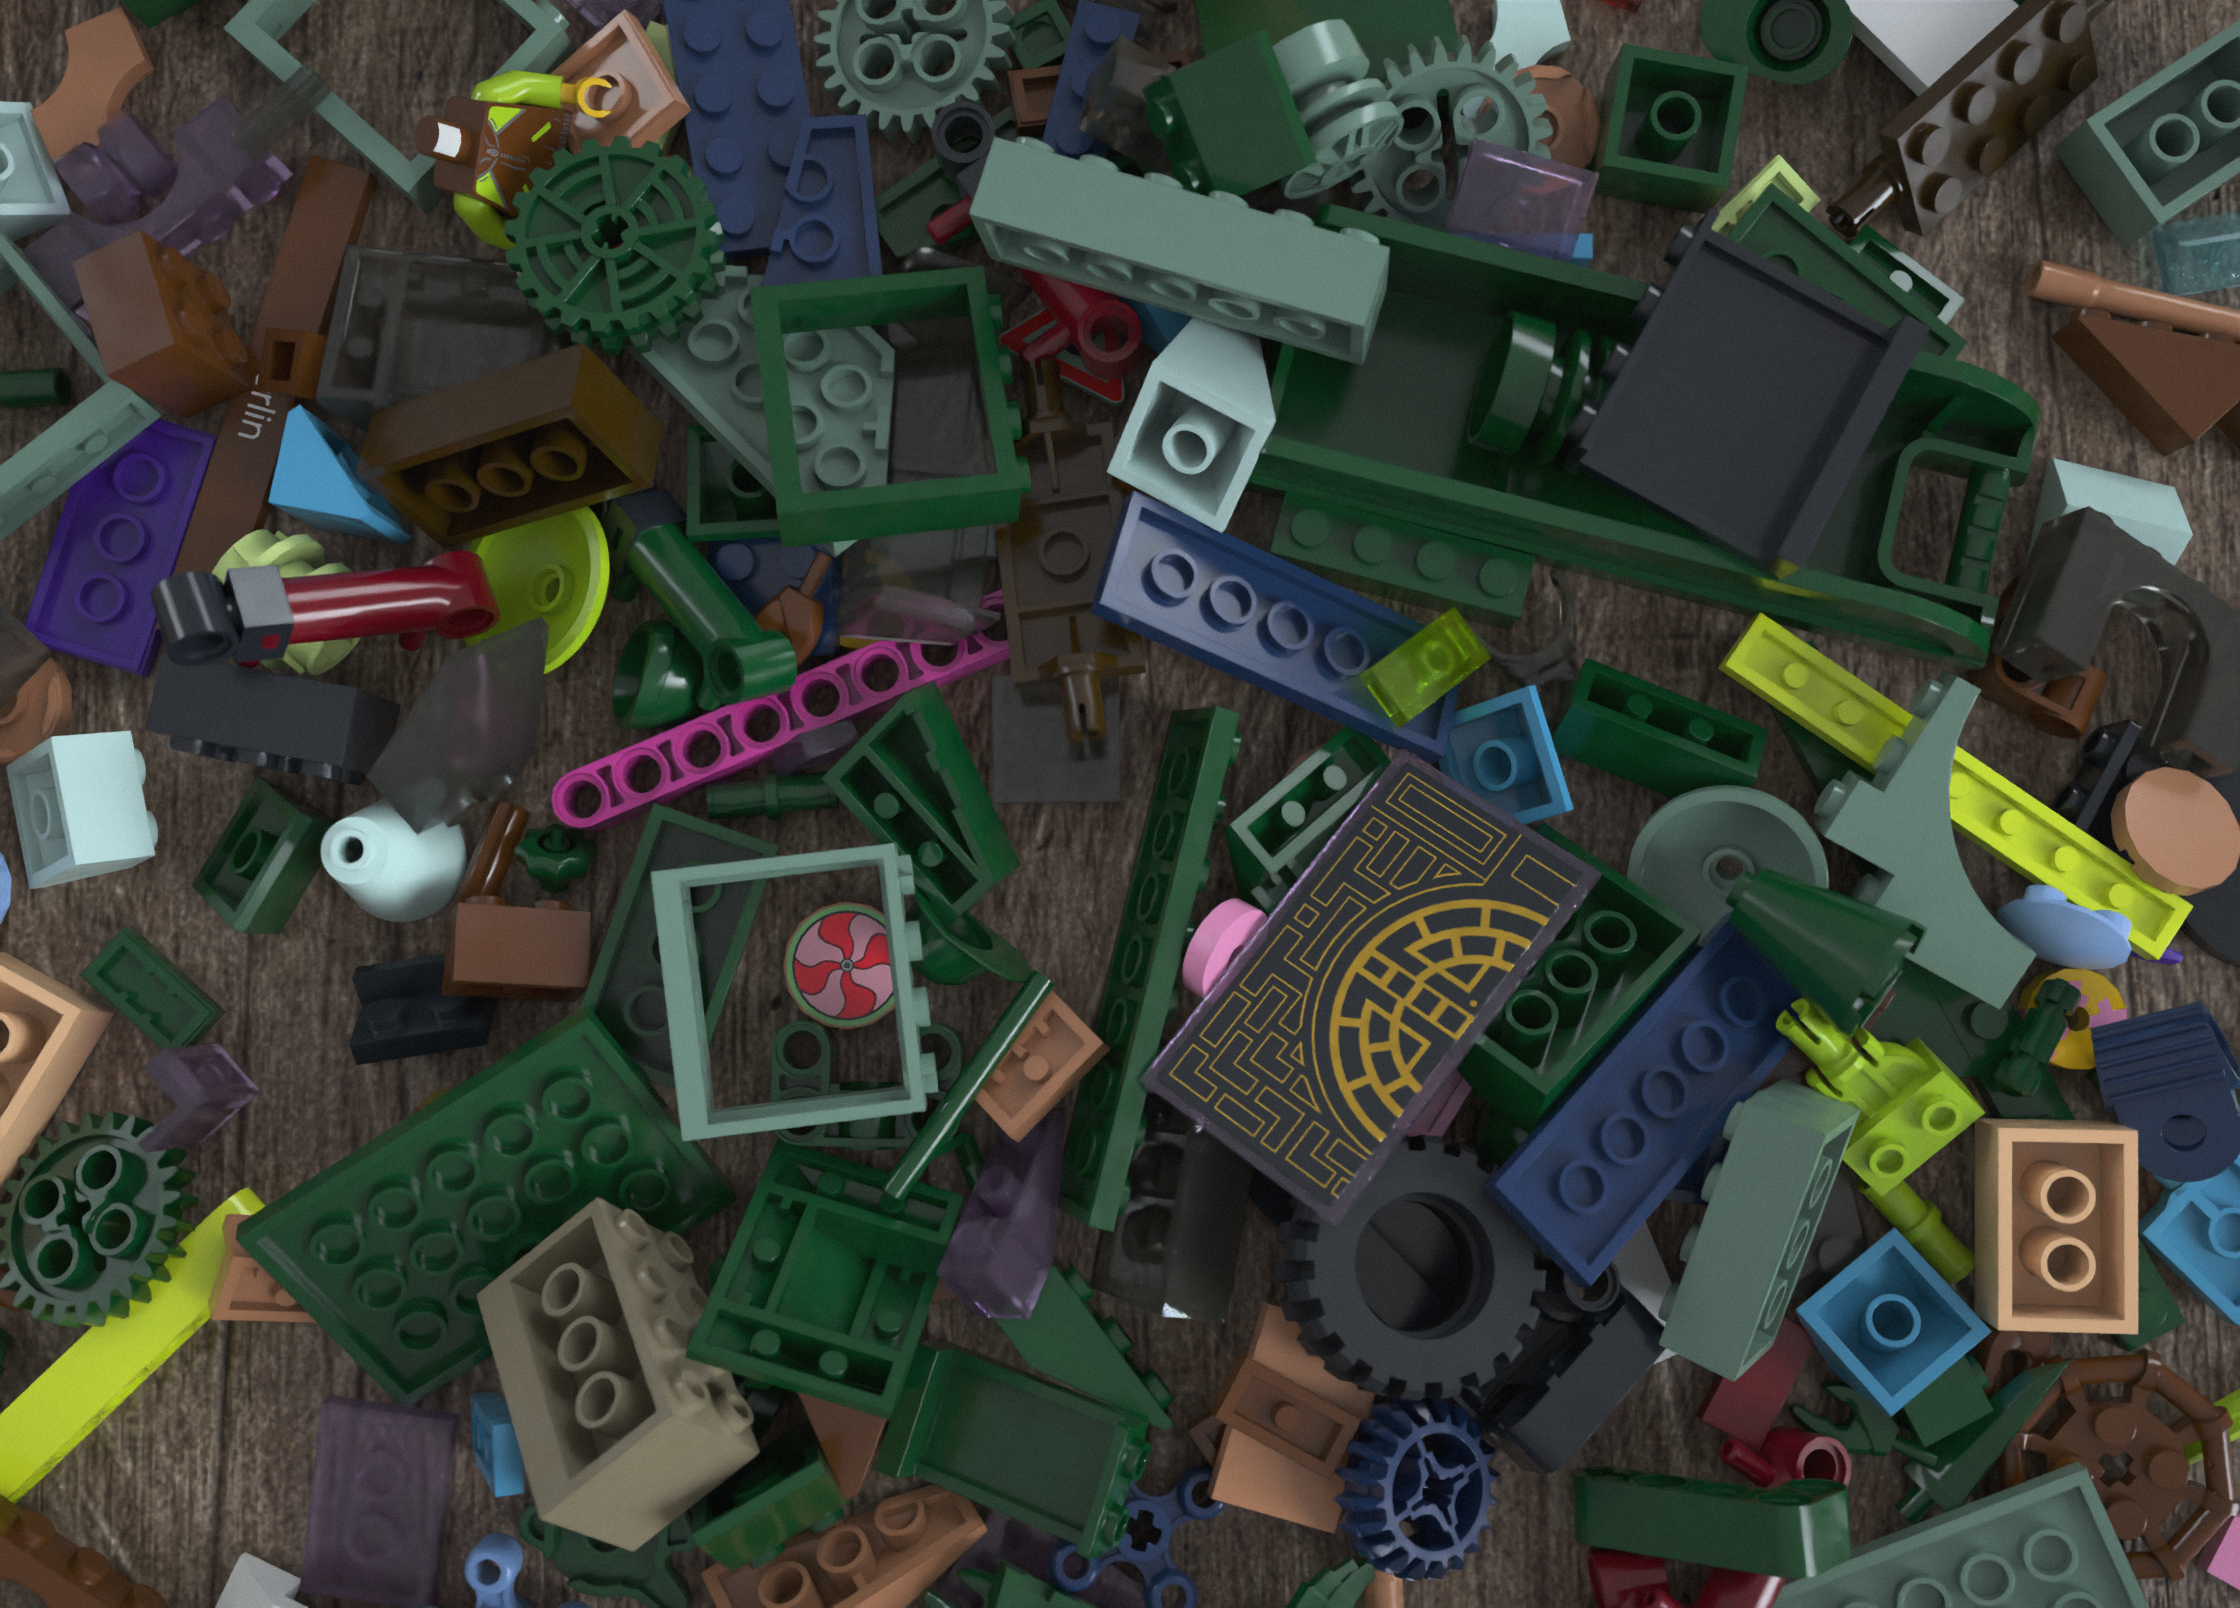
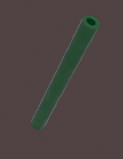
(967, 1086)

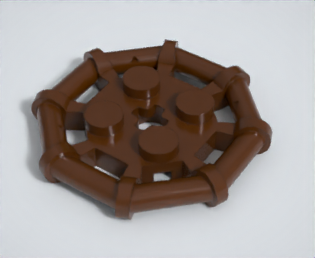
(2155, 1463)

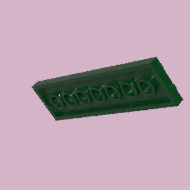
(1145, 960)

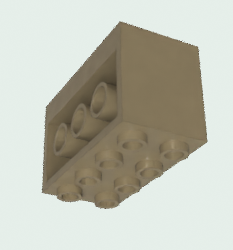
(599, 1379)

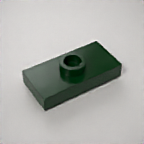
(151, 991)

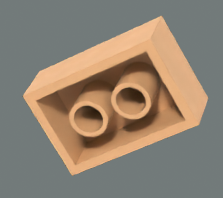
(2056, 1225)

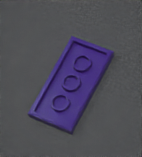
(116, 544)

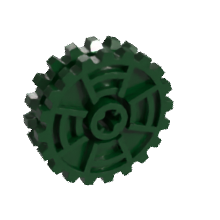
(605, 201)

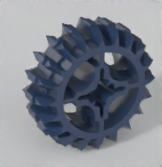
(1397, 1480)

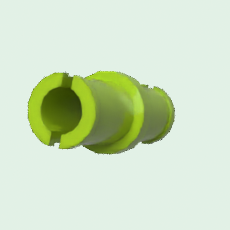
(1922, 1227)

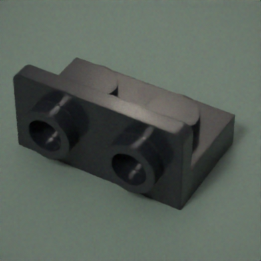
(2108, 766)
(409, 1015)

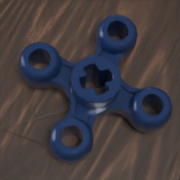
(1151, 1554)

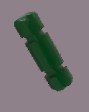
(2037, 1037)

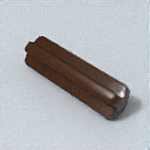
(493, 852)

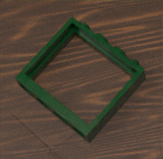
(901, 506)

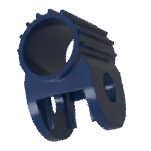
(2175, 1086)

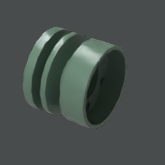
(1339, 109)

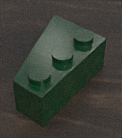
(921, 790)

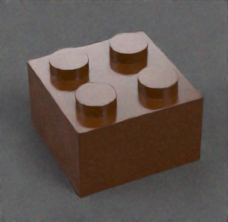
(162, 325)

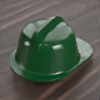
(1778, 38)
(962, 948)

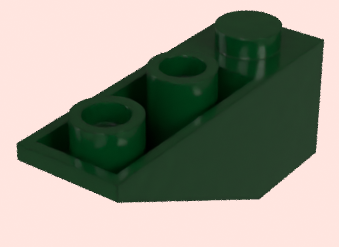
(1082, 1350)

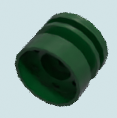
(1534, 389)

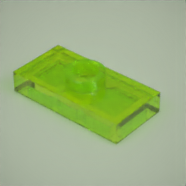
(1425, 667)

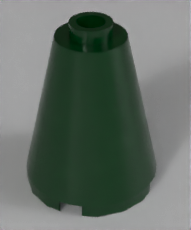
(1824, 943)

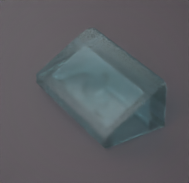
(2198, 254)

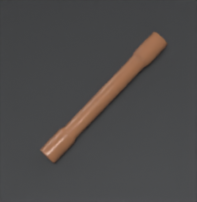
(2087, 290)

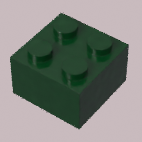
(1668, 128)

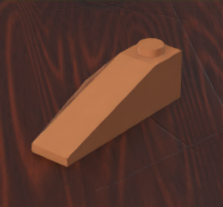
(861, 1560)

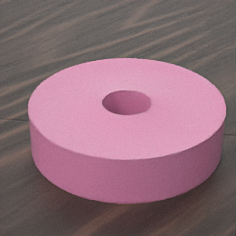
(1218, 943)

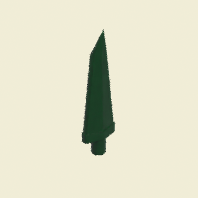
(1973, 1450)

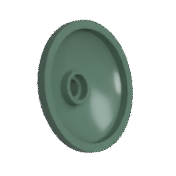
(1687, 837)

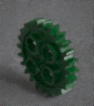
(93, 1221)

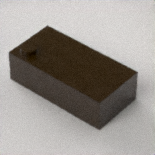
(512, 447)

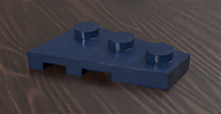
(827, 207)

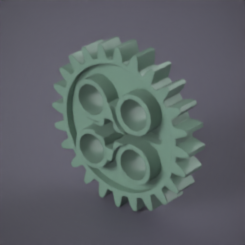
(916, 45)
(1507, 122)

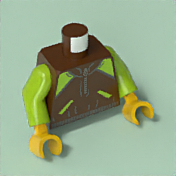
(497, 140)

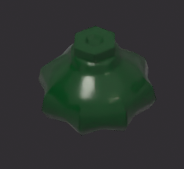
(555, 856)

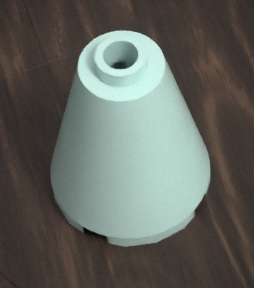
(392, 867)

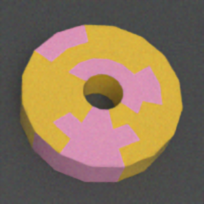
(2098, 1006)

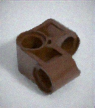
(2056, 706)

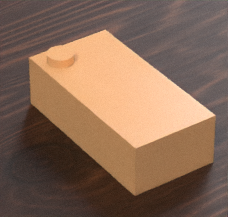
(42, 1048)

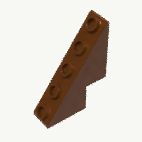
(2159, 378)

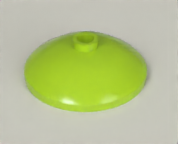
(549, 572)

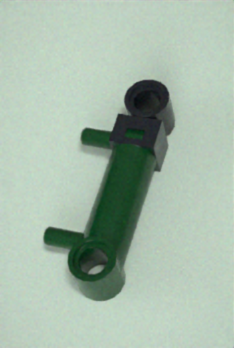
(651, 548)

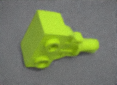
(1904, 1094)

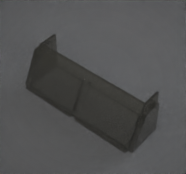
(928, 582)

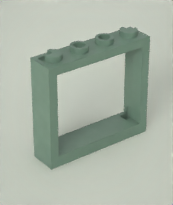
(265, 21)
(80, 437)
(686, 1009)

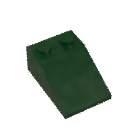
(769, 1502)

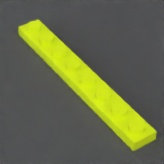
(1981, 801)

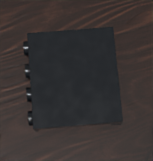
(1741, 400)

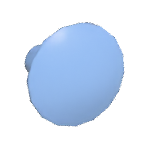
(2066, 931)

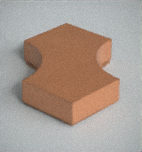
(101, 70)

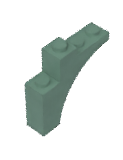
(1907, 831)

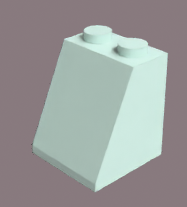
(1199, 422)

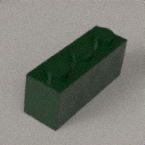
(1653, 734)

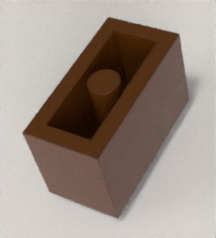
(516, 950)

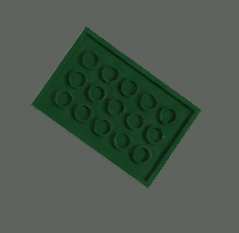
(465, 1188)

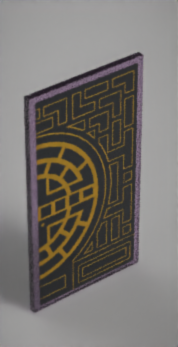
(1369, 984)

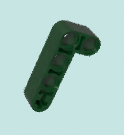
(1774, 1532)

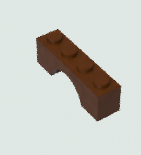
(60, 1569)

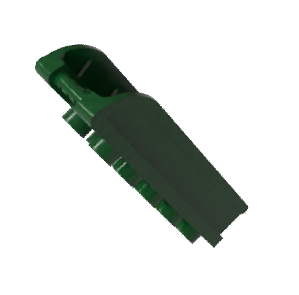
(1399, 448)

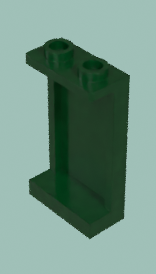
(1016, 1445)

